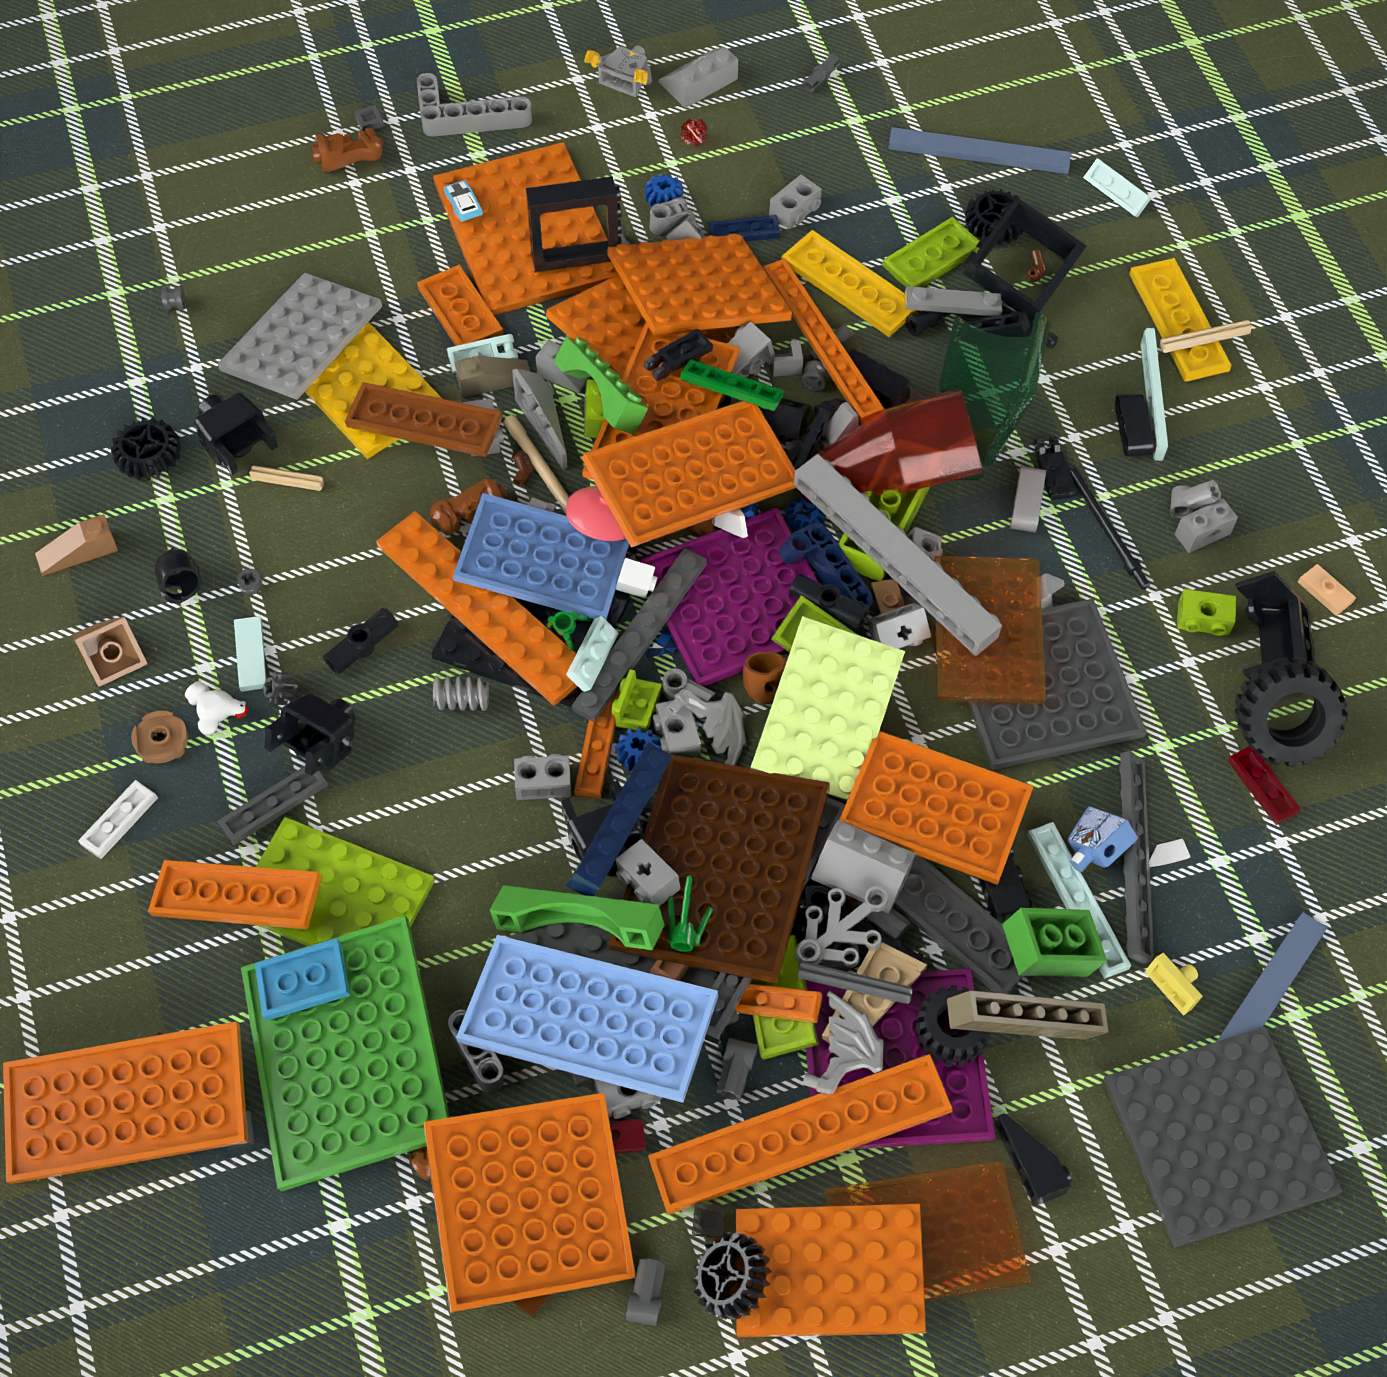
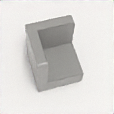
(686, 229)
(789, 363)
(1049, 585)

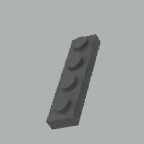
(271, 804)

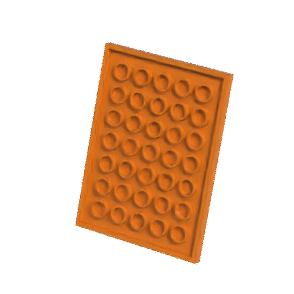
(499, 240)

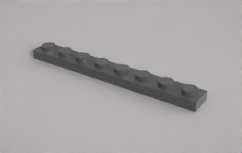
(640, 634)
(1137, 860)

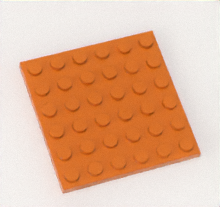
(698, 284)
(611, 322)
(528, 1201)

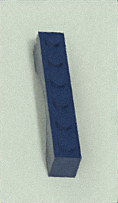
(619, 821)

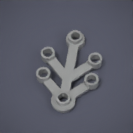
(838, 930)

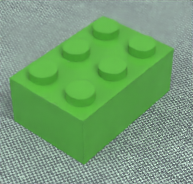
(1054, 942)

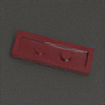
(1264, 785)

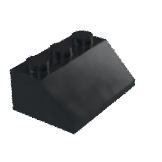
(787, 418)

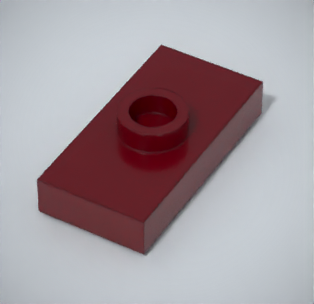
(628, 1136)

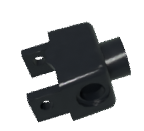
(231, 428)
(320, 737)
(584, 827)

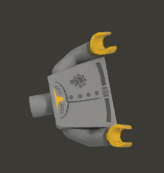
(622, 69)

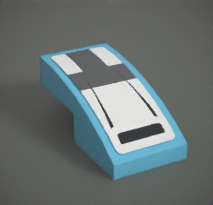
(463, 200)

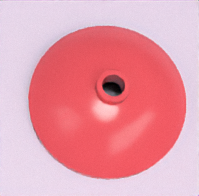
(592, 516)

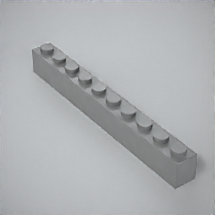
(897, 554)

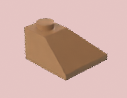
(109, 650)

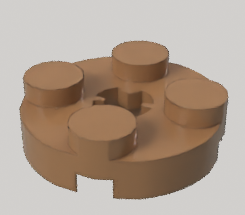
(163, 751)

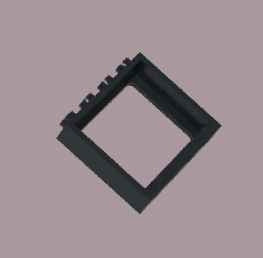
(566, 197)
(1040, 229)

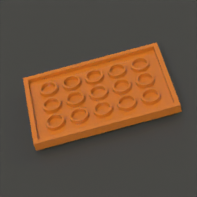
(937, 806)
(837, 1270)

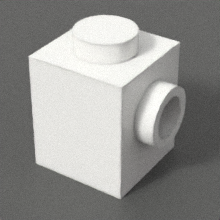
(636, 578)

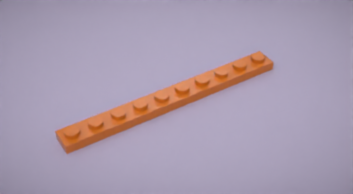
(824, 341)

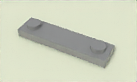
(953, 301)

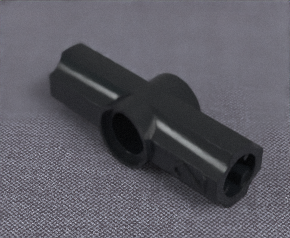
(840, 607)
(370, 631)

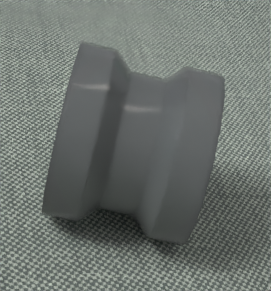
(173, 298)
(814, 376)

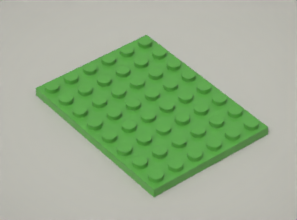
(354, 1072)

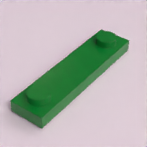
(732, 385)

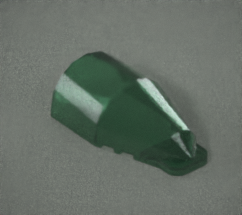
(996, 381)

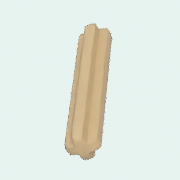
(286, 477)

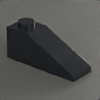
(1005, 325)
(1036, 1166)

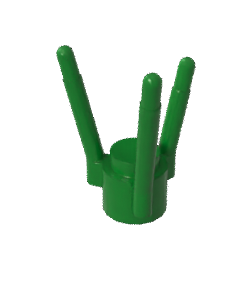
(565, 625)
(683, 936)

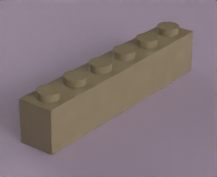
(1026, 1015)

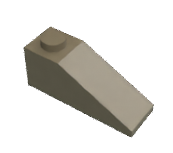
(486, 374)

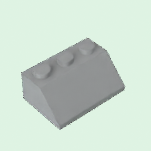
(701, 76)
(859, 861)

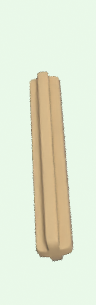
(1205, 336)

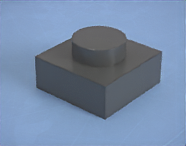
(369, 118)

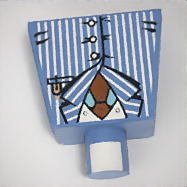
(1099, 839)

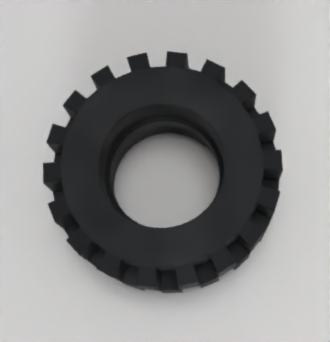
(938, 1043)

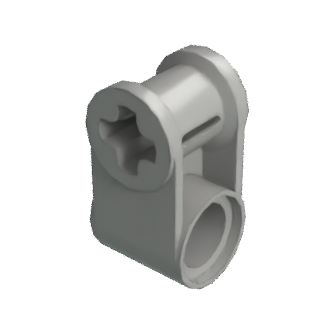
(668, 215)

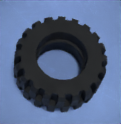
(1305, 740)

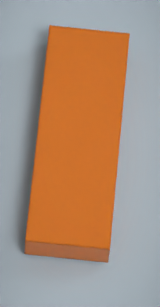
(780, 1003)

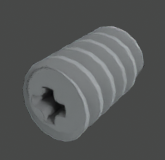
(460, 694)

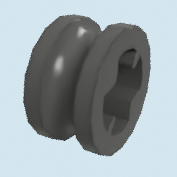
(248, 574)

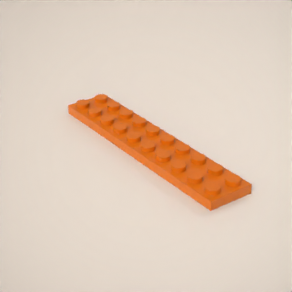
(489, 615)
(799, 1134)

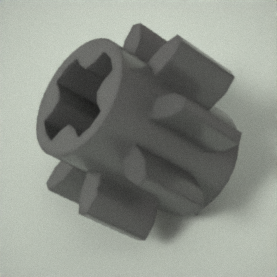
(280, 688)

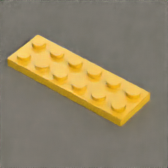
(849, 282)
(1178, 313)

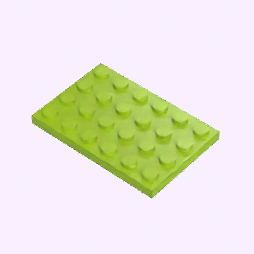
(355, 884)

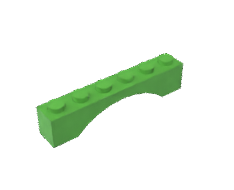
(620, 404)
(525, 908)

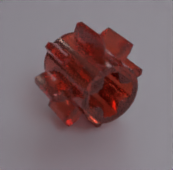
(693, 131)

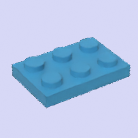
(302, 979)

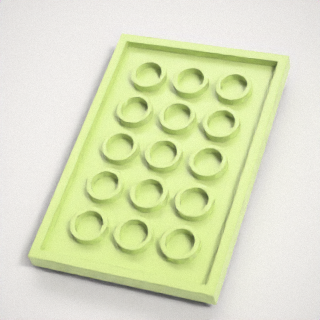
(828, 706)

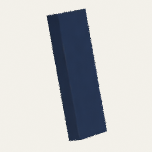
(749, 228)

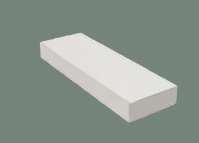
(118, 819)

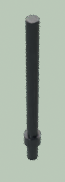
(1131, 564)

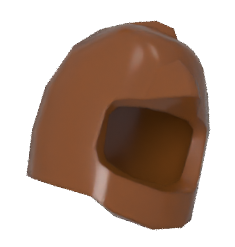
(762, 675)

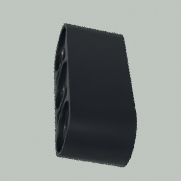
(1133, 424)

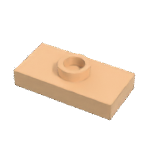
(1326, 589)

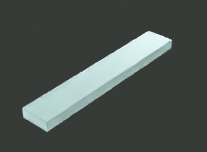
(1154, 394)
(1076, 893)

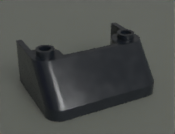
(1280, 617)

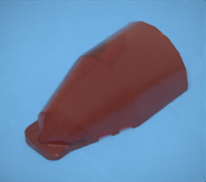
(908, 446)

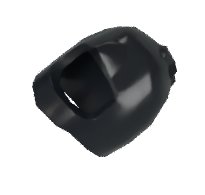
(180, 570)

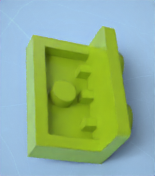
(636, 702)

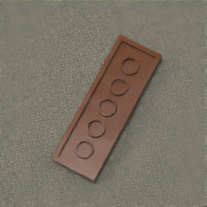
(424, 419)

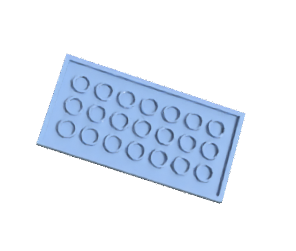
(589, 1017)

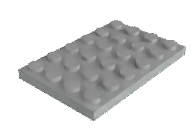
(300, 335)

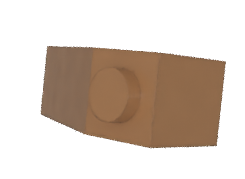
(77, 545)

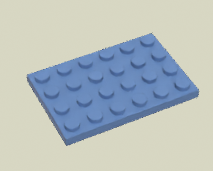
(539, 558)

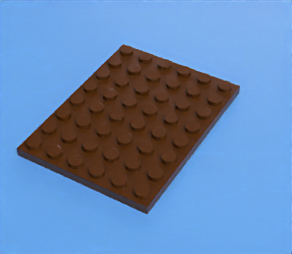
(748, 854)

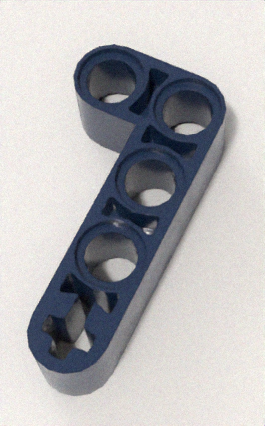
(827, 560)

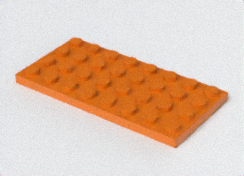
(670, 398)
(690, 471)
(124, 1102)

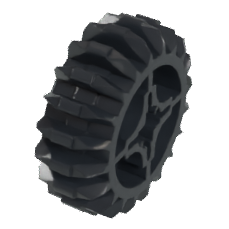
(992, 205)
(143, 442)
(731, 1295)

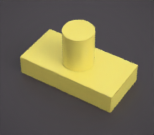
(1175, 982)

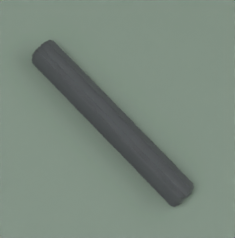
(855, 982)

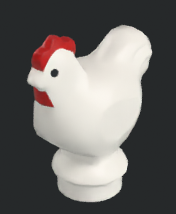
(213, 706)

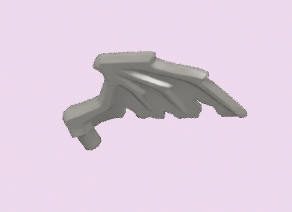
(722, 721)
(852, 1043)

